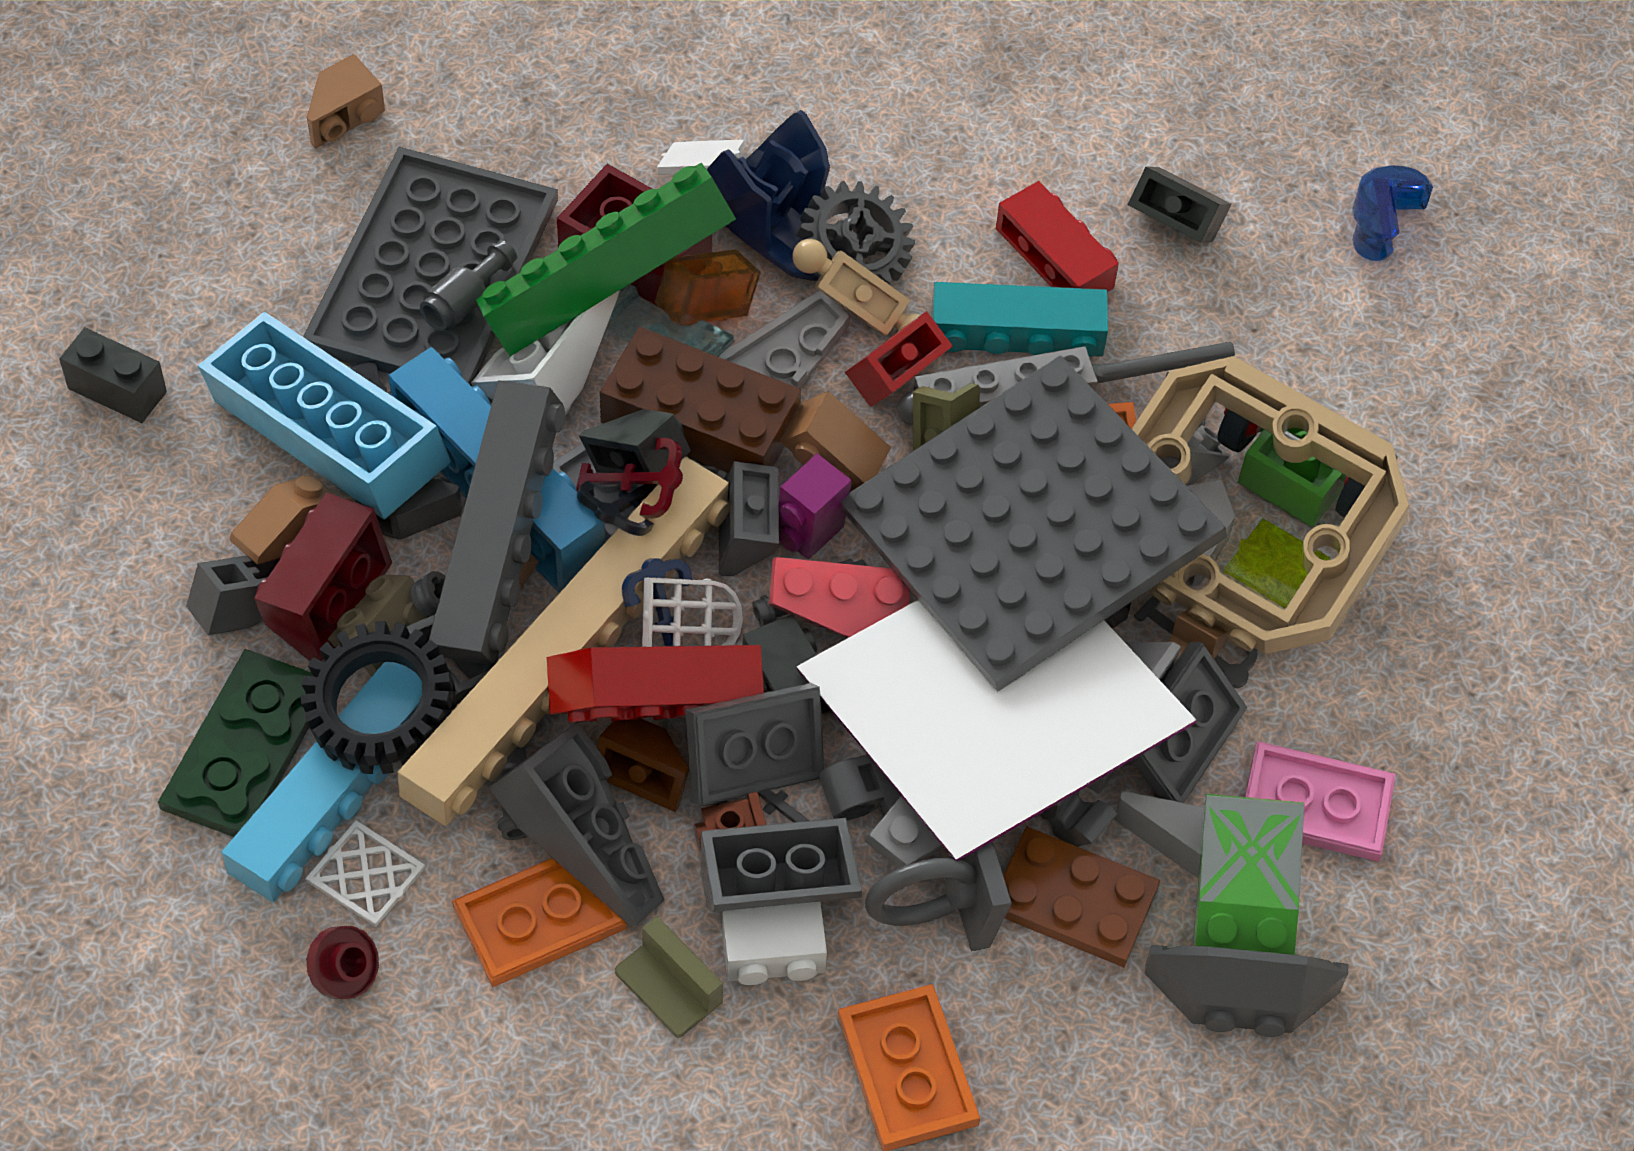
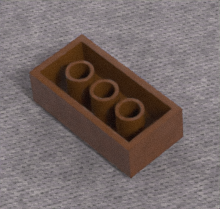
(721, 405)

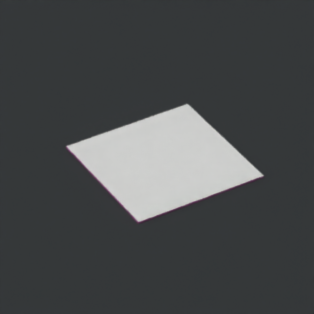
(985, 757)

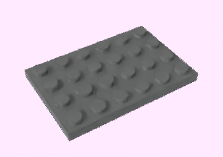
(415, 232)

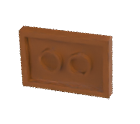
(1077, 896)

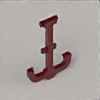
(668, 478)

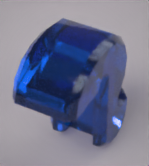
(1375, 207)

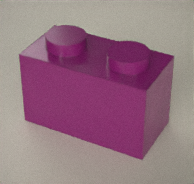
(812, 506)

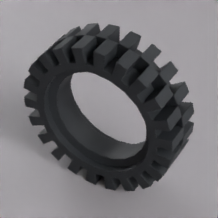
(355, 653)

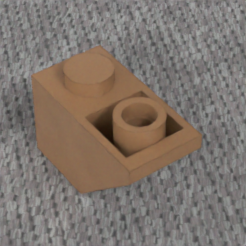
(342, 100)

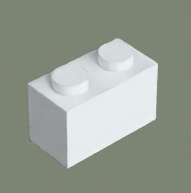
(774, 943)

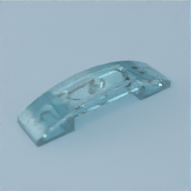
(632, 312)

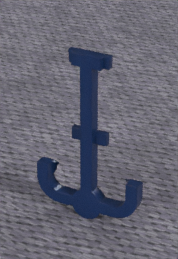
(655, 569)

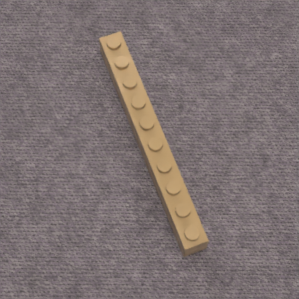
(586, 614)

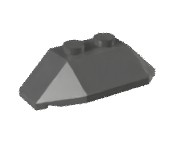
(1244, 987)

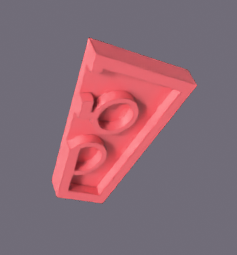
(836, 594)

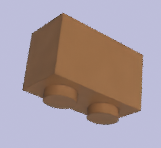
(837, 435)

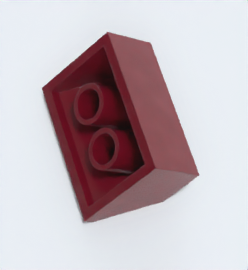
(323, 574)

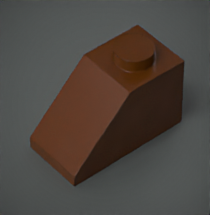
(644, 761)

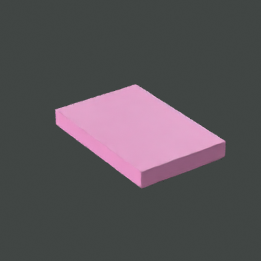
(1342, 800)

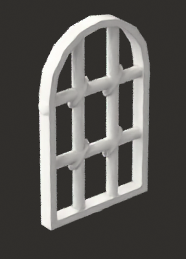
(679, 605)

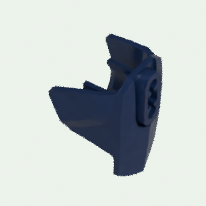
(774, 188)

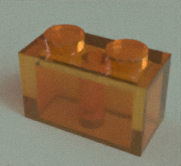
(707, 287)

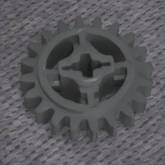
(873, 226)

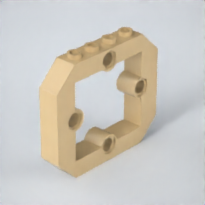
(1336, 441)

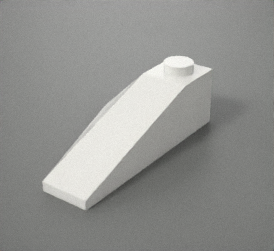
(554, 361)

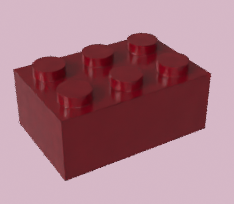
(608, 193)

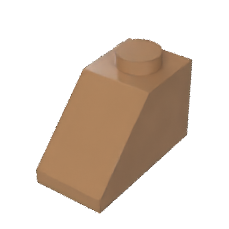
(277, 518)

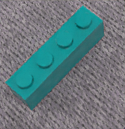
(1020, 318)

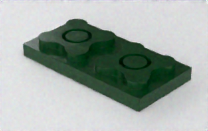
(240, 746)

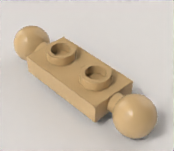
(854, 287)

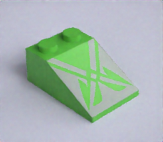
(1249, 874)

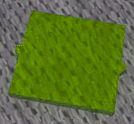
(1270, 563)

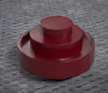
(342, 962)

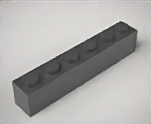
(497, 523)

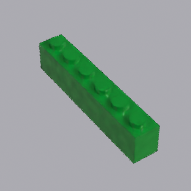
(605, 258)

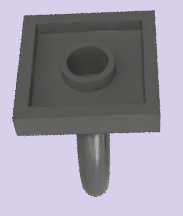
(972, 887)

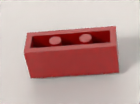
(1055, 241)

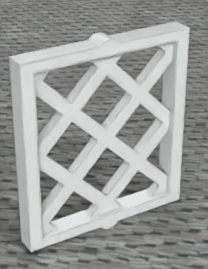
(386, 847)

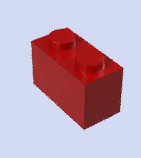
(898, 359)

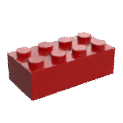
(650, 680)

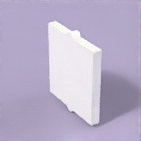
(692, 153)

